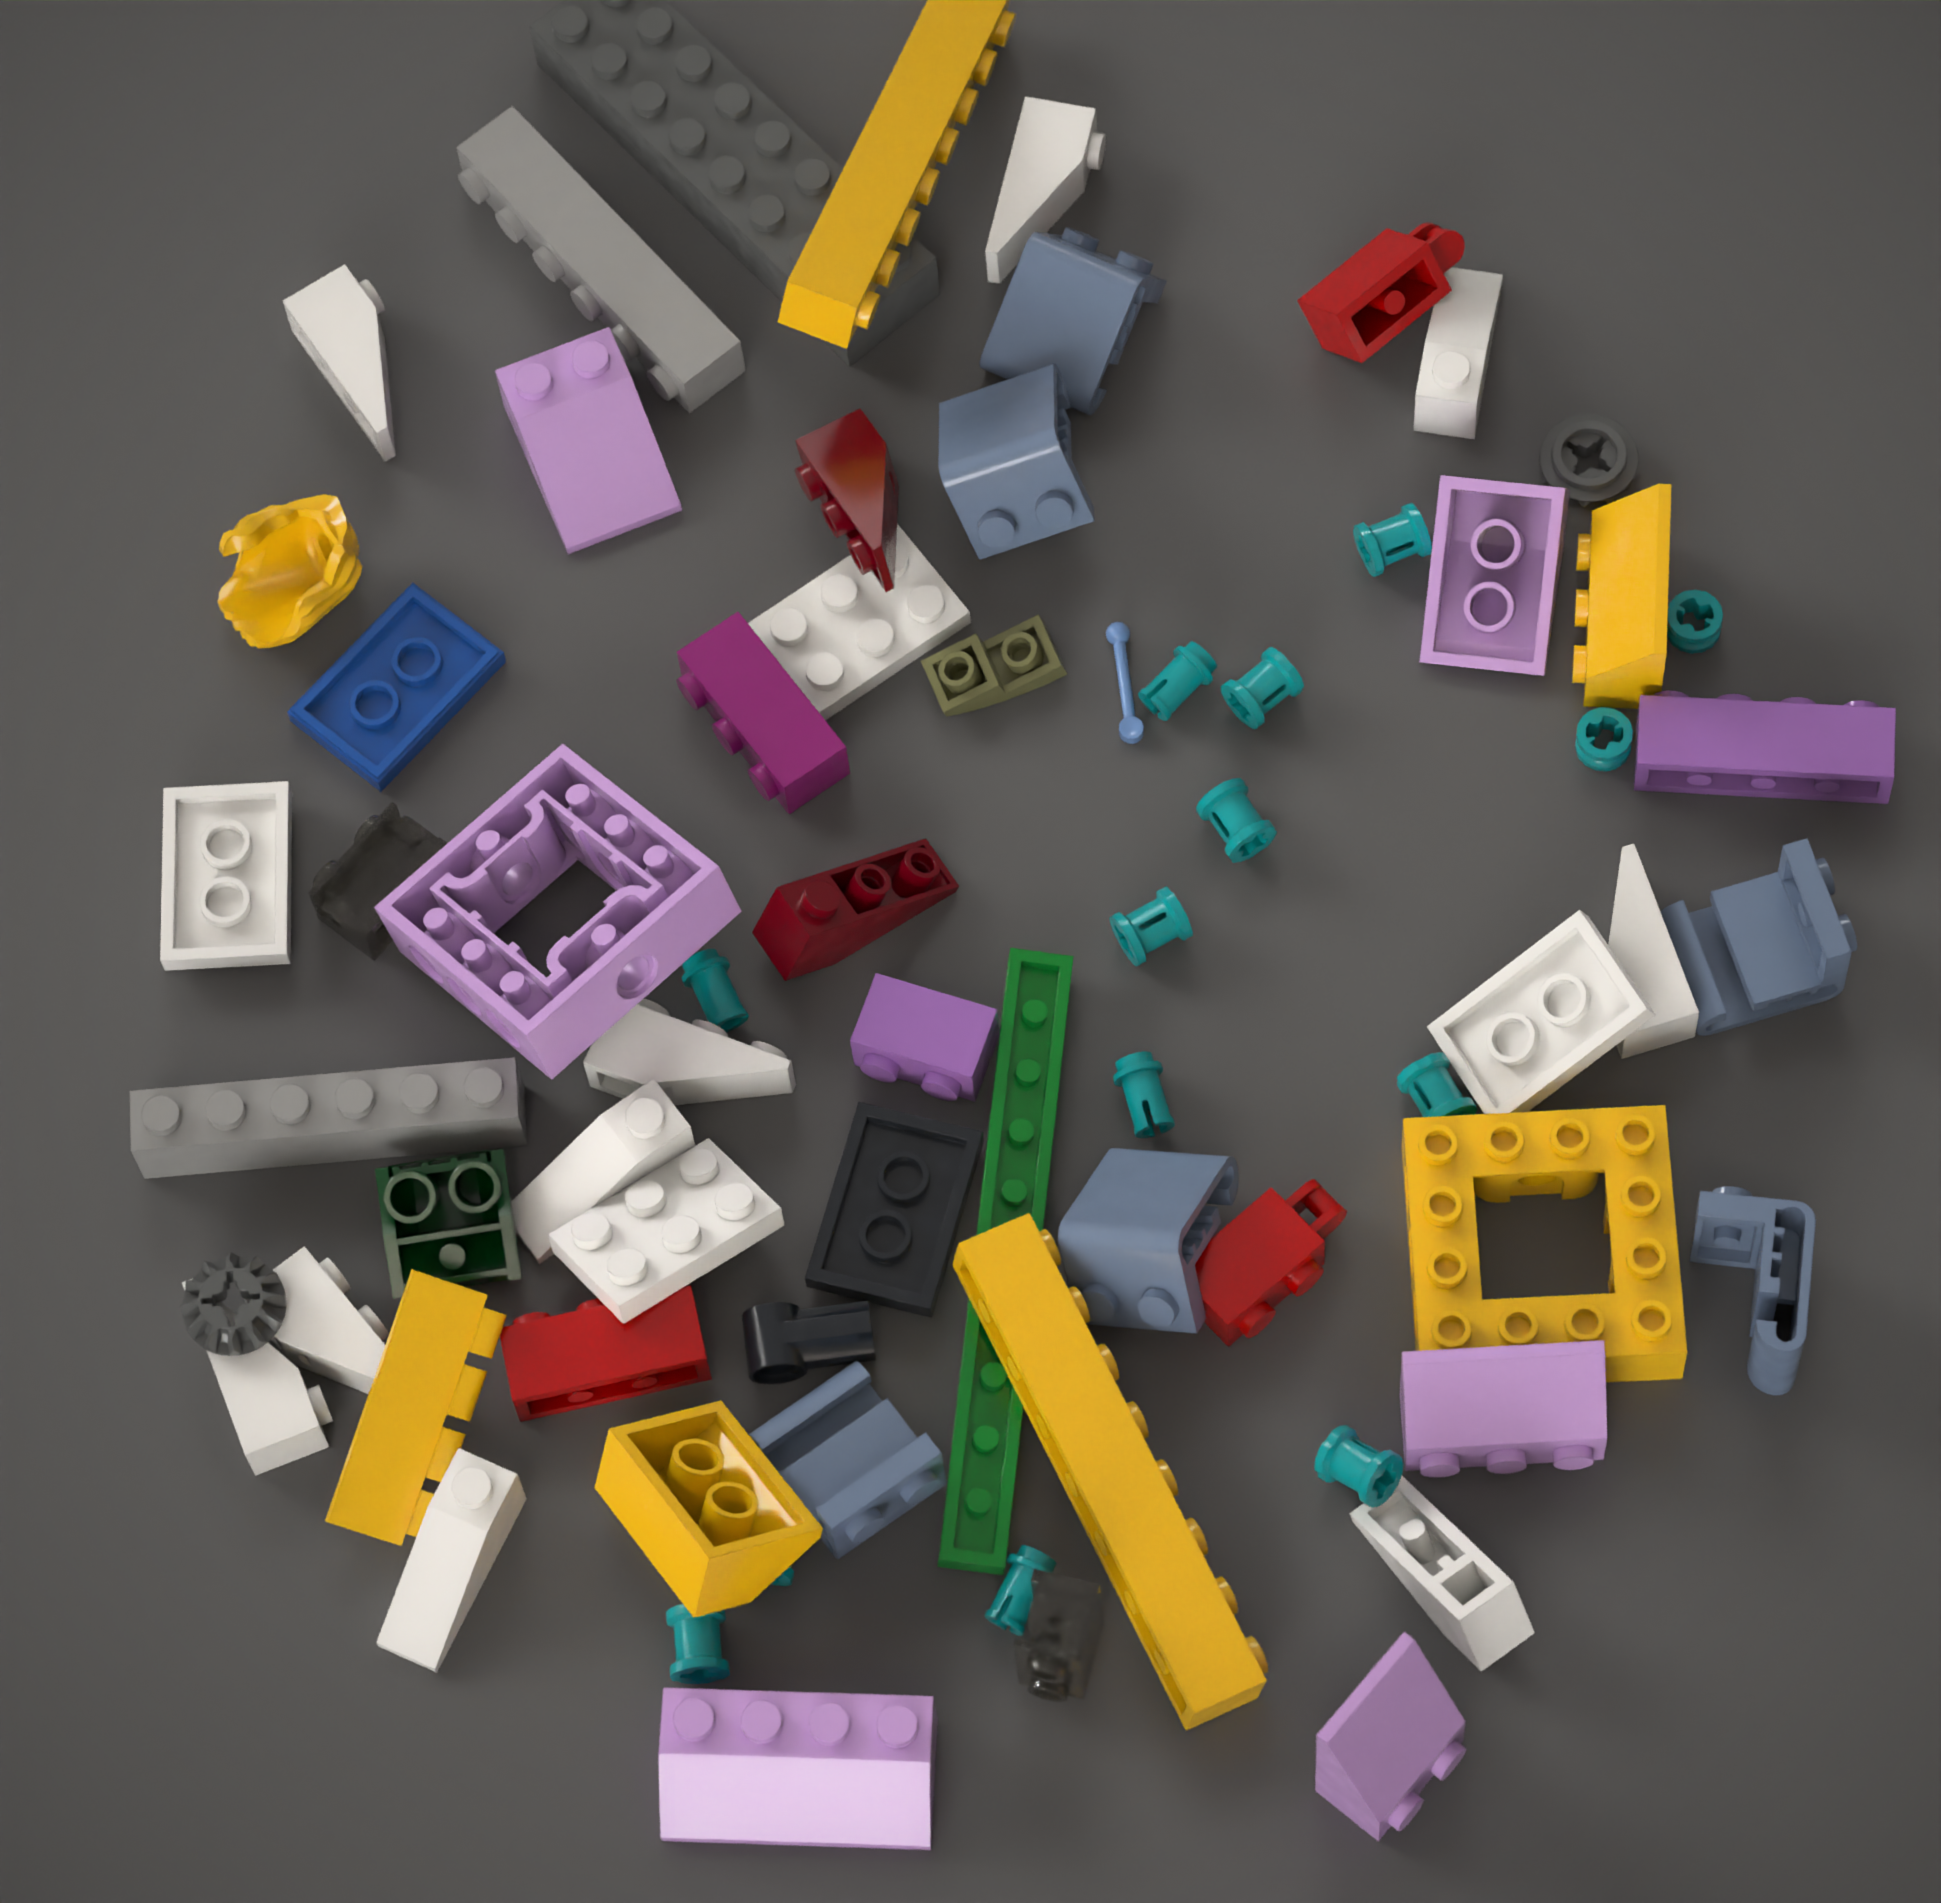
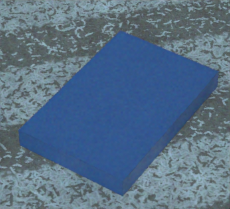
(396, 687)

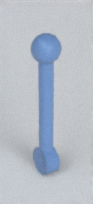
(1130, 728)

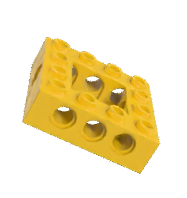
(1537, 1155)

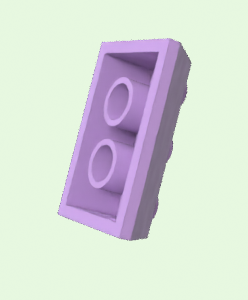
(1503, 1407)

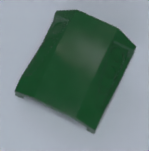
(449, 1219)

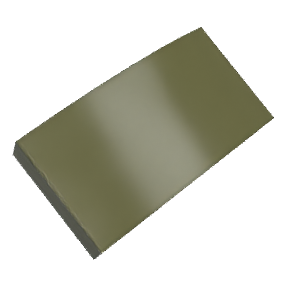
(992, 671)

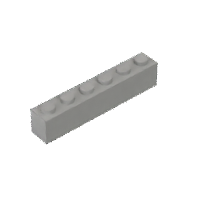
(599, 260)
(328, 1118)

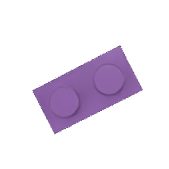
(924, 1038)

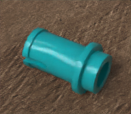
(1178, 680)
(714, 990)
(1143, 1092)
(1015, 1595)

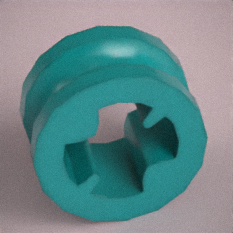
(1703, 607)
(1592, 725)

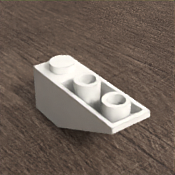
(685, 1060)
(323, 1326)

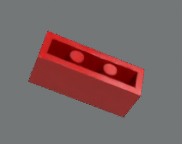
(596, 1359)

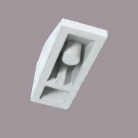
(1042, 178)
(344, 337)
(1457, 354)
(1649, 958)
(604, 1159)
(270, 1405)
(451, 1558)
(1446, 1575)

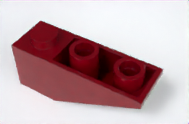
(856, 482)
(849, 906)

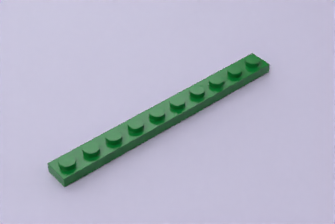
(1012, 1185)

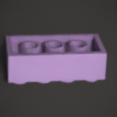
(797, 1768)

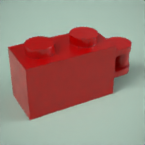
(1381, 289)
(1265, 1259)

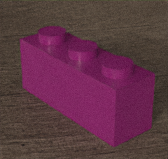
(761, 714)

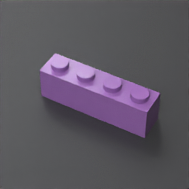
(1765, 748)

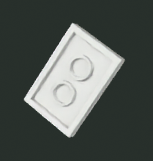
(851, 635)
(226, 876)
(1541, 1019)
(666, 1230)

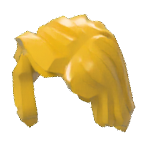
(289, 569)

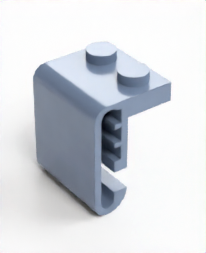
(1069, 311)
(1012, 462)
(1764, 944)
(1140, 1232)
(1779, 1245)
(850, 1458)

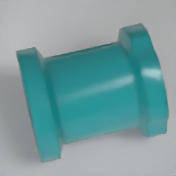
(1392, 539)
(1262, 688)
(1236, 820)
(1151, 926)
(1434, 1088)
(1359, 1466)
(697, 1646)

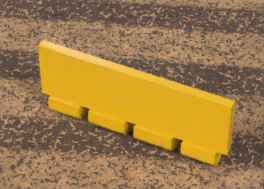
(405, 1411)

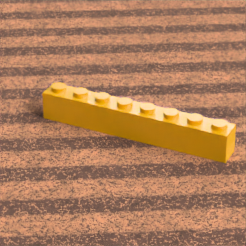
(894, 168)
(1110, 1471)

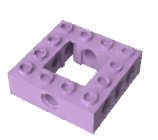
(559, 813)

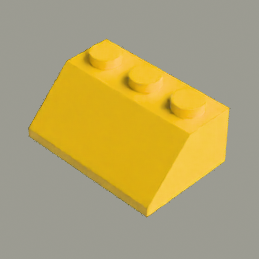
(1624, 599)
(704, 1505)

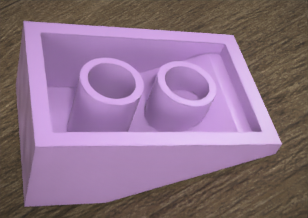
(587, 440)
(1494, 574)
(1389, 1742)

